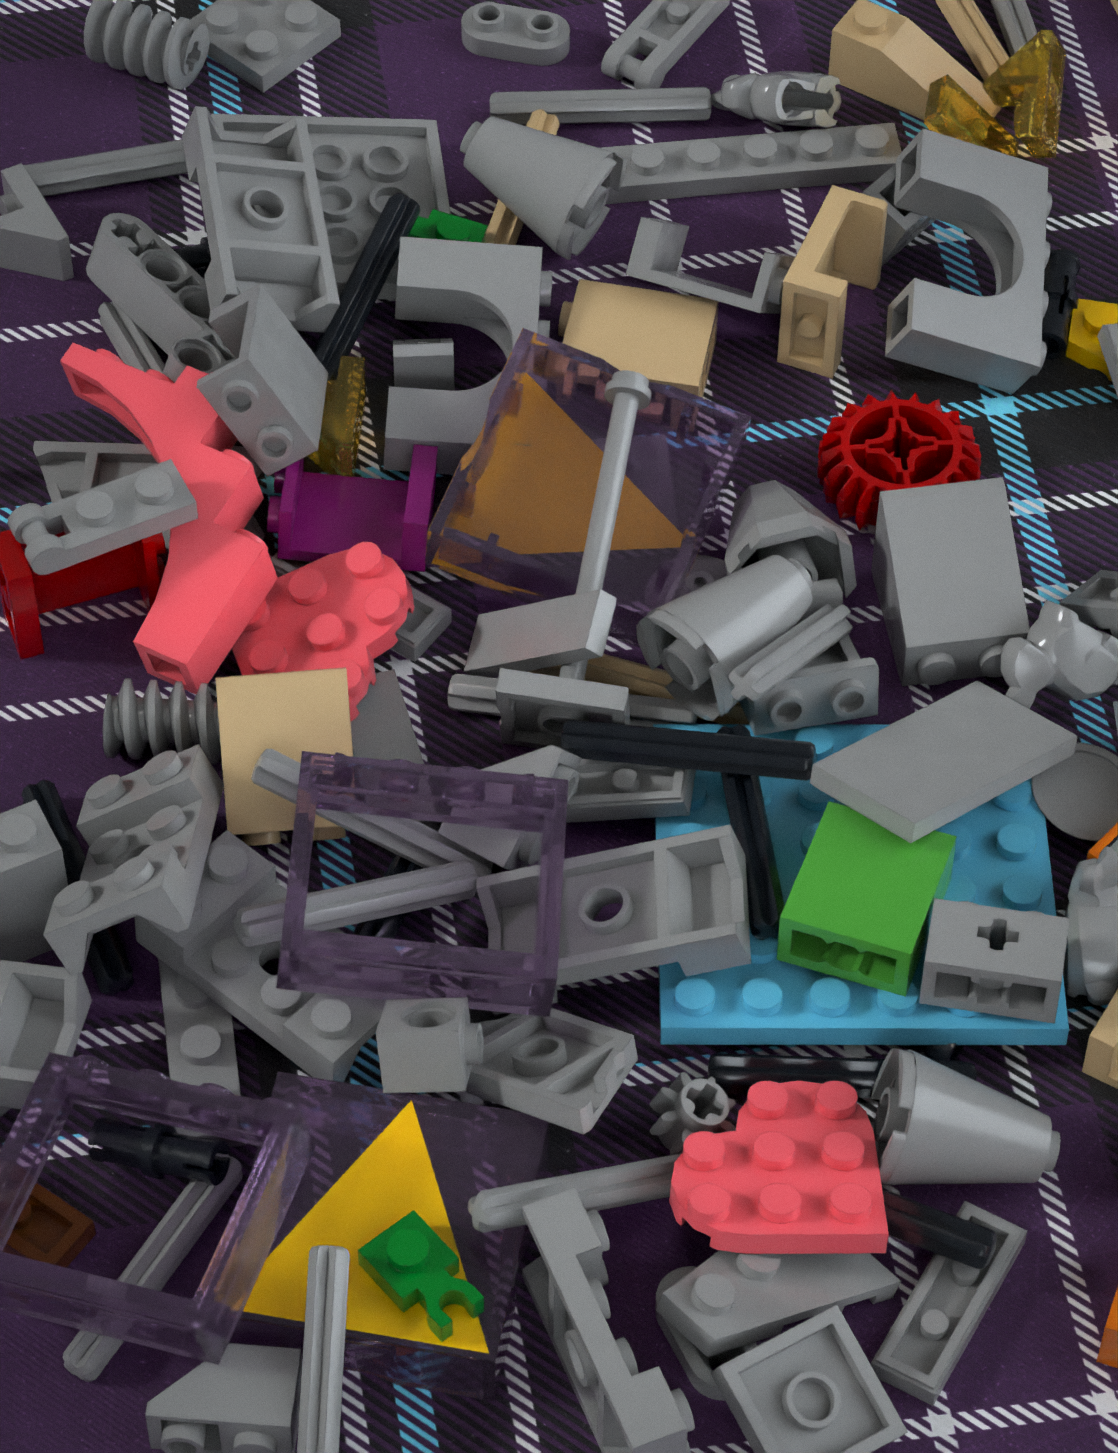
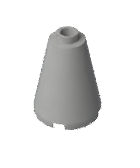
(545, 180)
(722, 626)
(953, 1128)

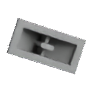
(424, 363)

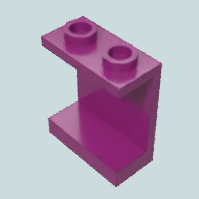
(335, 512)

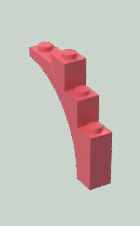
(213, 564)

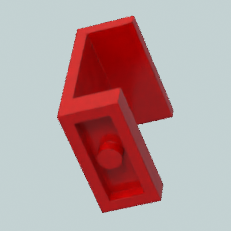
(29, 594)

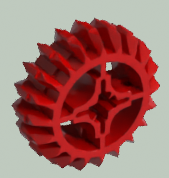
(892, 448)

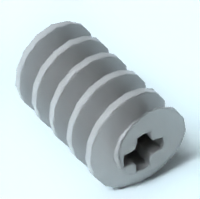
(145, 45)
(160, 721)

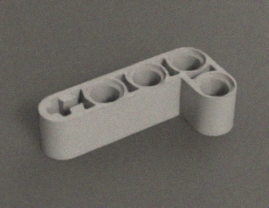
(157, 293)

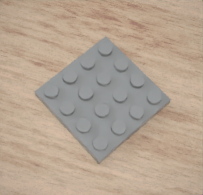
(358, 171)

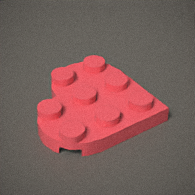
(329, 617)
(788, 1177)

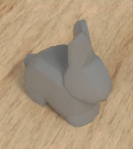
(782, 98)
(1061, 657)
(1093, 929)

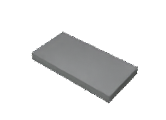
(943, 761)

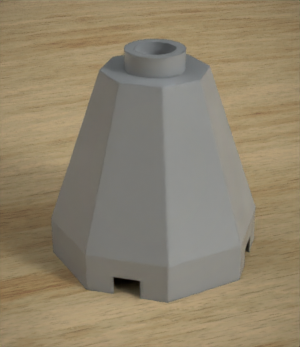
(783, 523)

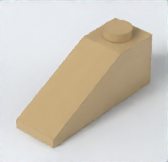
(894, 60)

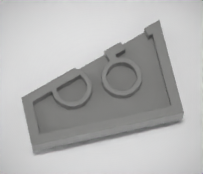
(752, 1296)

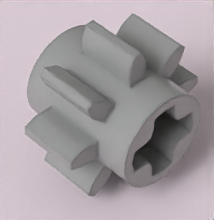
(690, 1108)

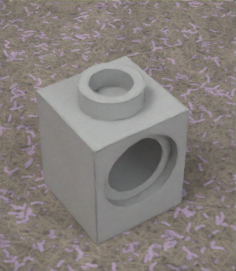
(427, 1045)

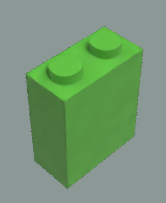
(864, 901)

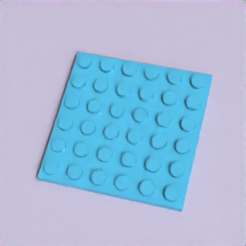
(996, 863)

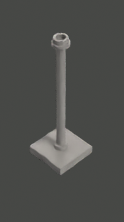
(539, 704)

